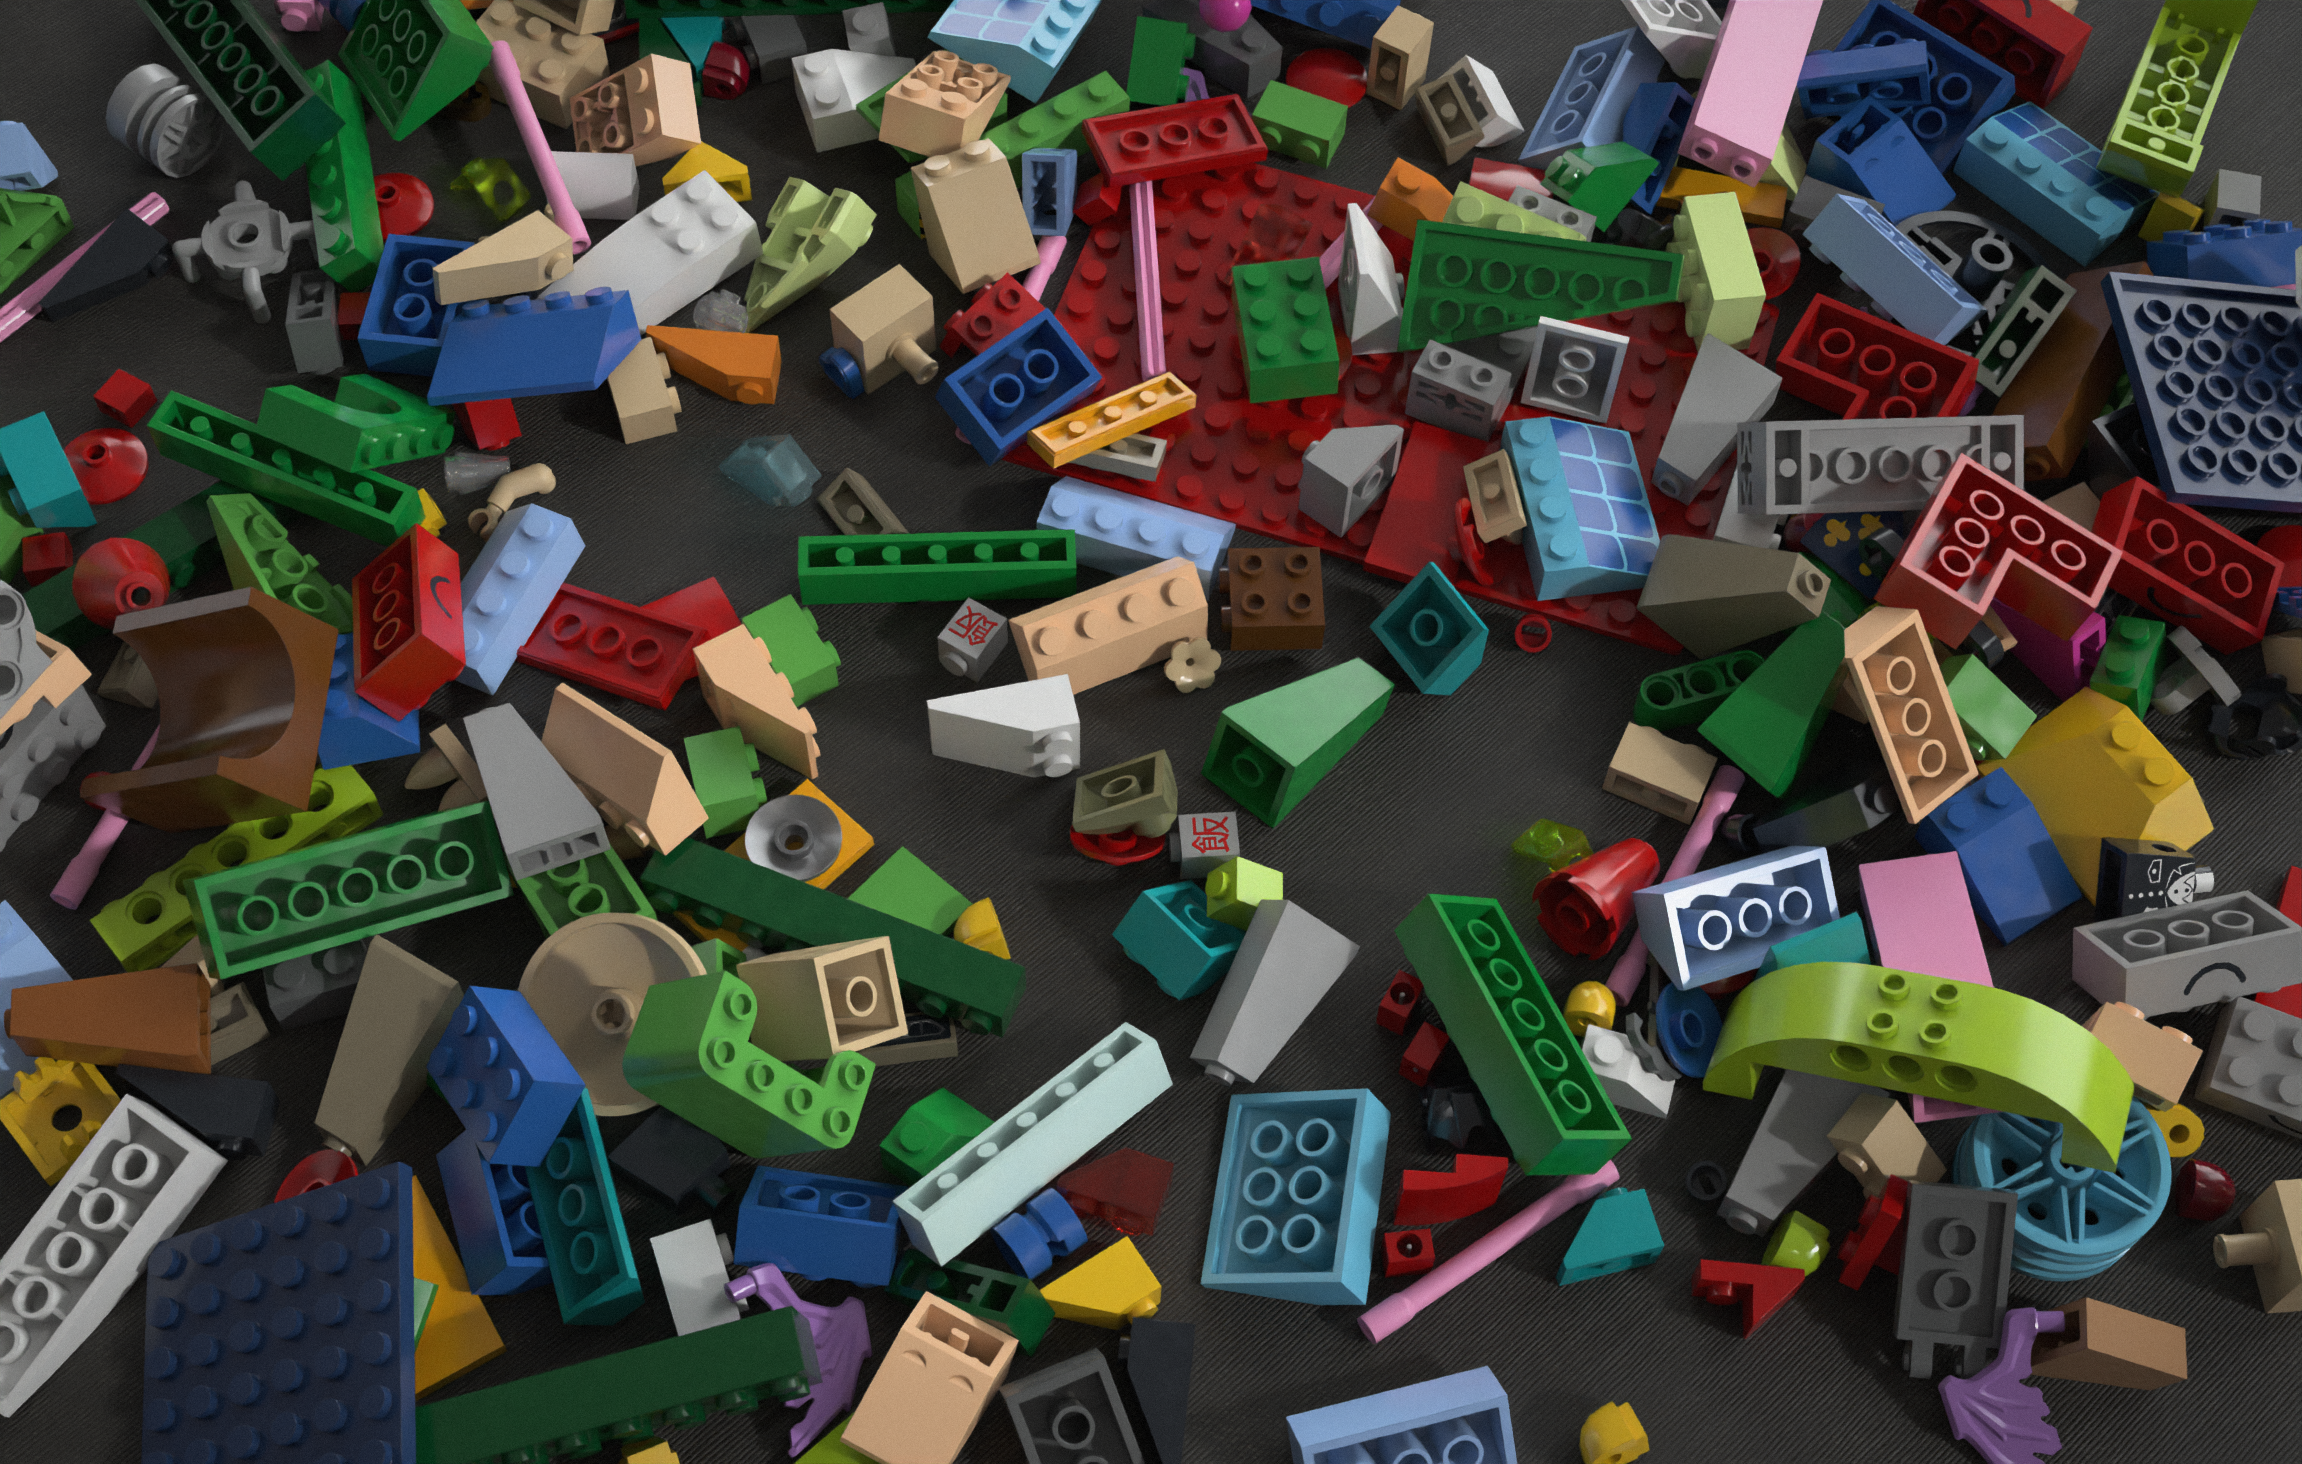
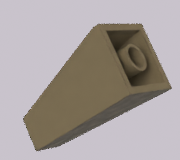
(1728, 593)
(384, 1049)

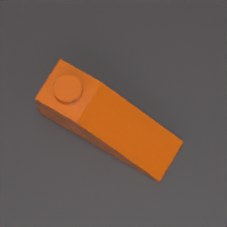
(1409, 196)
(729, 363)

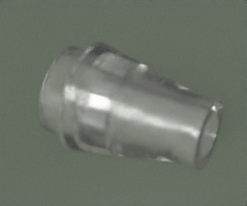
(473, 471)

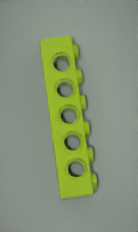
(146, 946)

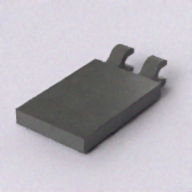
(1953, 1273)

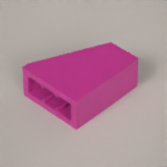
(2057, 663)

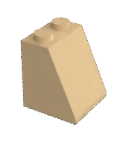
(974, 215)
(825, 999)

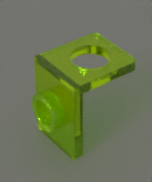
(483, 175)
(1552, 843)

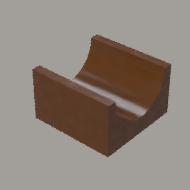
(238, 711)

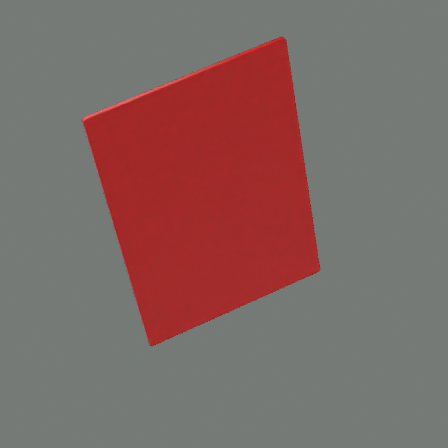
(1246, 457)

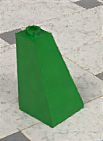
(1783, 705)
(1289, 738)

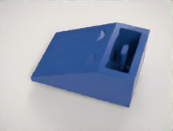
(1881, 160)

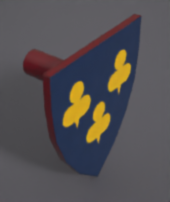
(1837, 539)

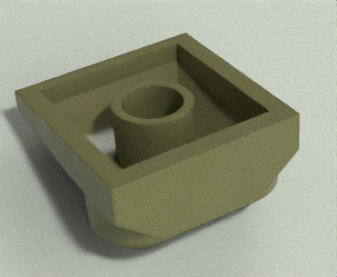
(1128, 797)

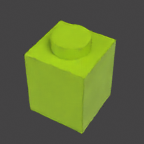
(1237, 890)

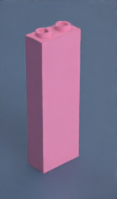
(1749, 86)
(1925, 926)

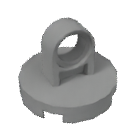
(2191, 677)

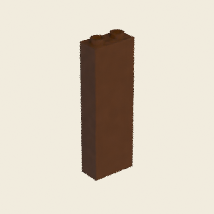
(2067, 377)

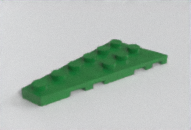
(1500, 282)

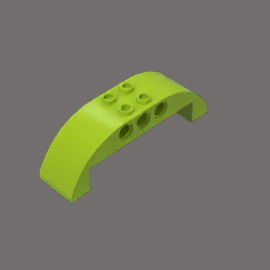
(2174, 93)
(1928, 1041)

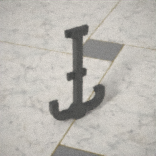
(1651, 1052)

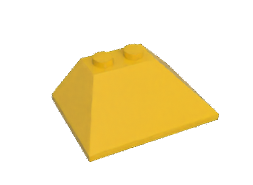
(2101, 776)

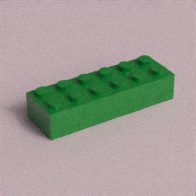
(347, 889)
(1511, 1036)

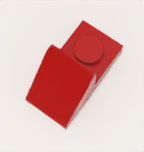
(1760, 1288)

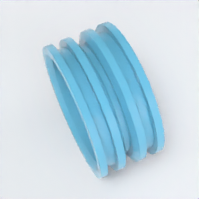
(2062, 1243)

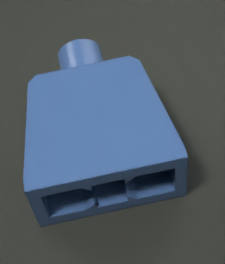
(1047, 185)

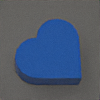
(842, 371)

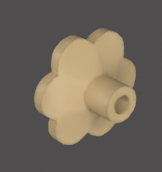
(1192, 664)

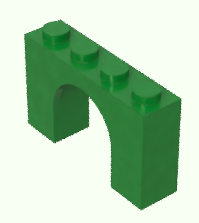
(362, 429)

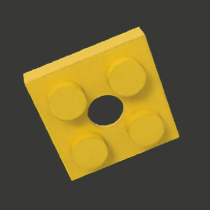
(37, 1098)

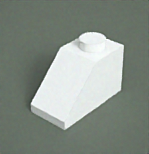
(1624, 1073)

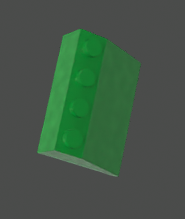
(413, 58)

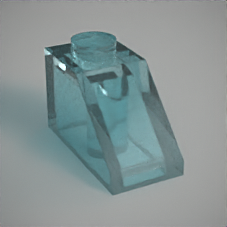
(772, 469)

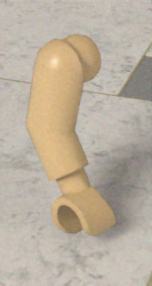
(509, 487)

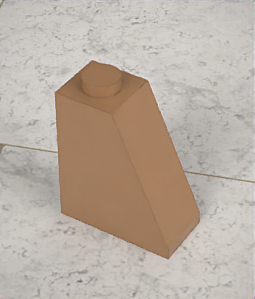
(2111, 1348)

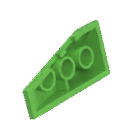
(263, 559)

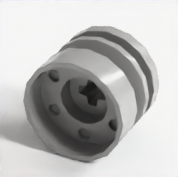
(165, 120)

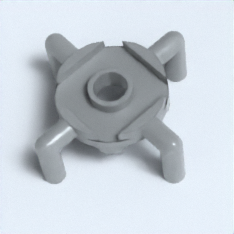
(249, 260)

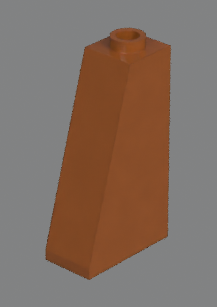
(118, 1019)

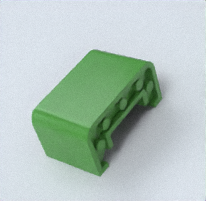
(698, 1063)

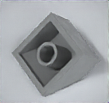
(1348, 474)

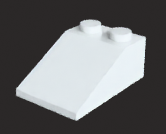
(1680, 31)
(832, 85)
(1369, 288)
(1574, 369)
(1010, 728)

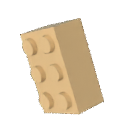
(549, 58)

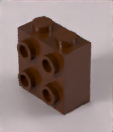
(1272, 598)

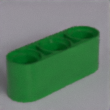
(1676, 692)

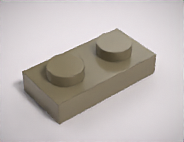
(1131, 456)

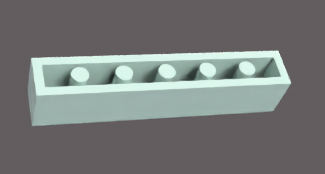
(1032, 1143)

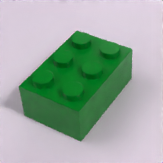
(1285, 330)

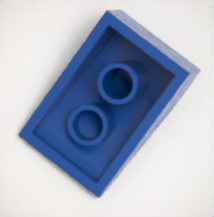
(2004, 855)

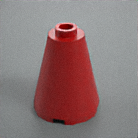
(119, 579)
(1593, 898)

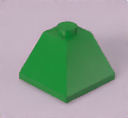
(930, 1135)

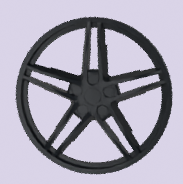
(1981, 267)

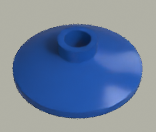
(1688, 1028)

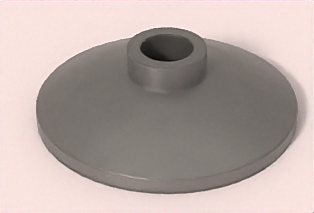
(789, 821)

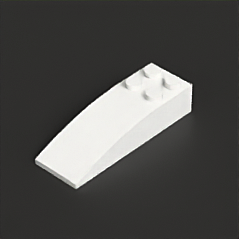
(669, 251)
(94, 1240)

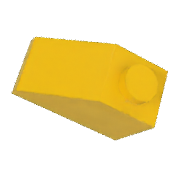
(1106, 1289)

